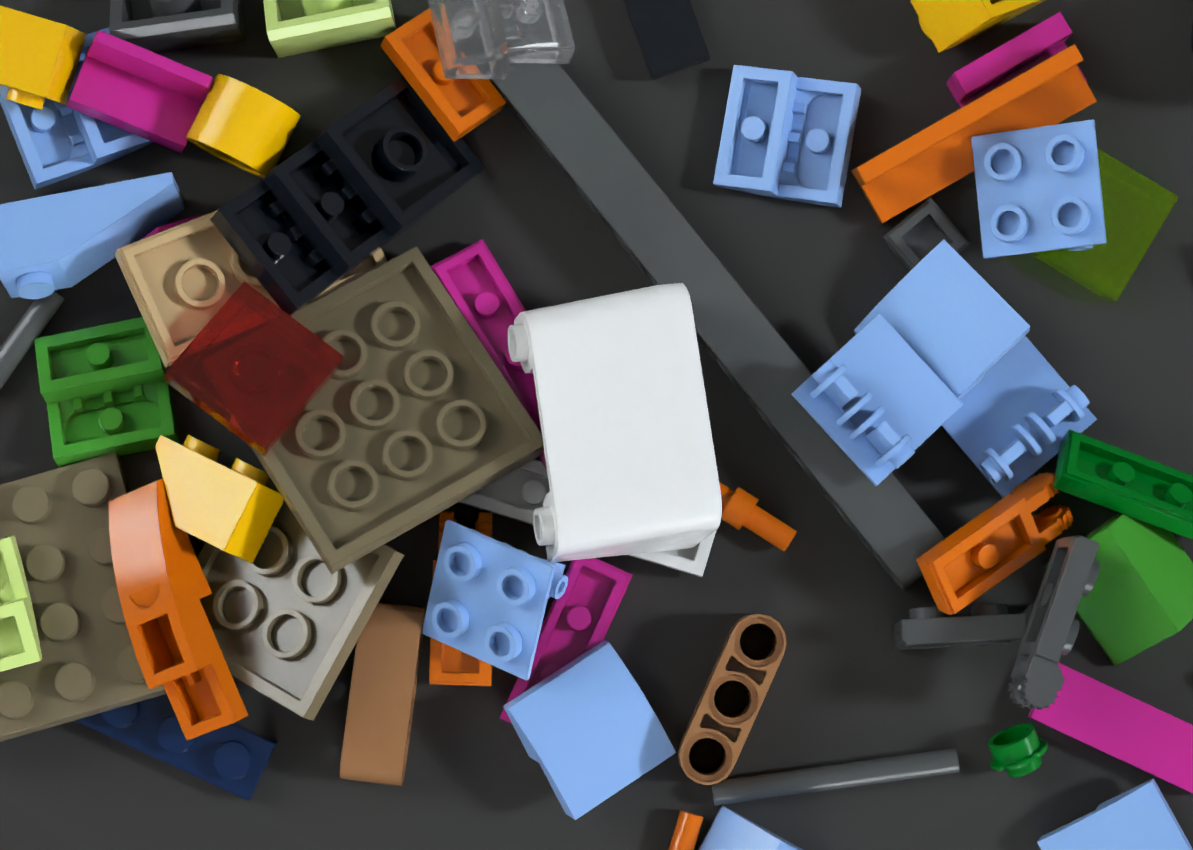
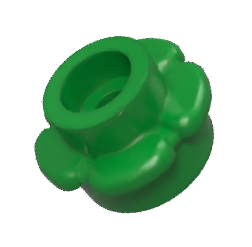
(1017, 750)

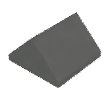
(176, 23)

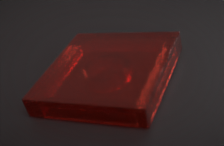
(253, 368)

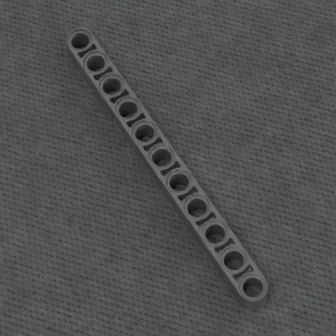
(724, 315)

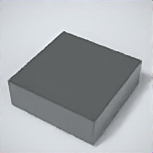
(922, 233)

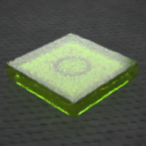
(1132, 217)

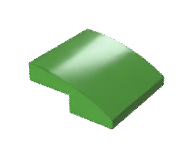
(104, 391)

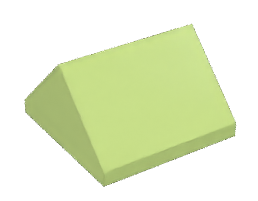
(322, 24)

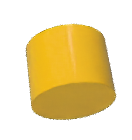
(243, 126)

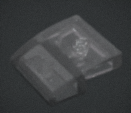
(487, 35)

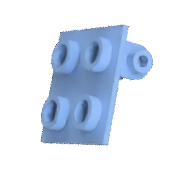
(1039, 189)
(877, 399)
(1017, 417)
(490, 599)

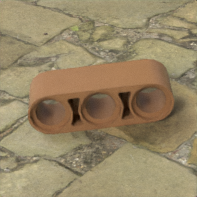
(383, 695)
(732, 730)

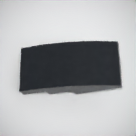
(345, 195)

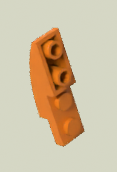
(163, 612)

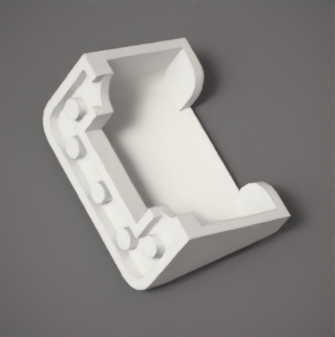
(620, 424)

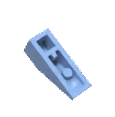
(71, 234)

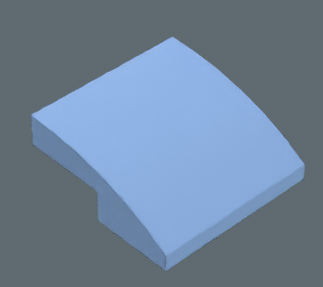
(787, 136)
(62, 140)
(951, 318)
(589, 729)
(1126, 822)

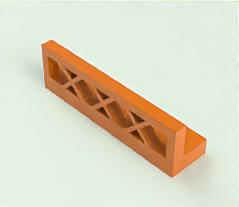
(944, 149)

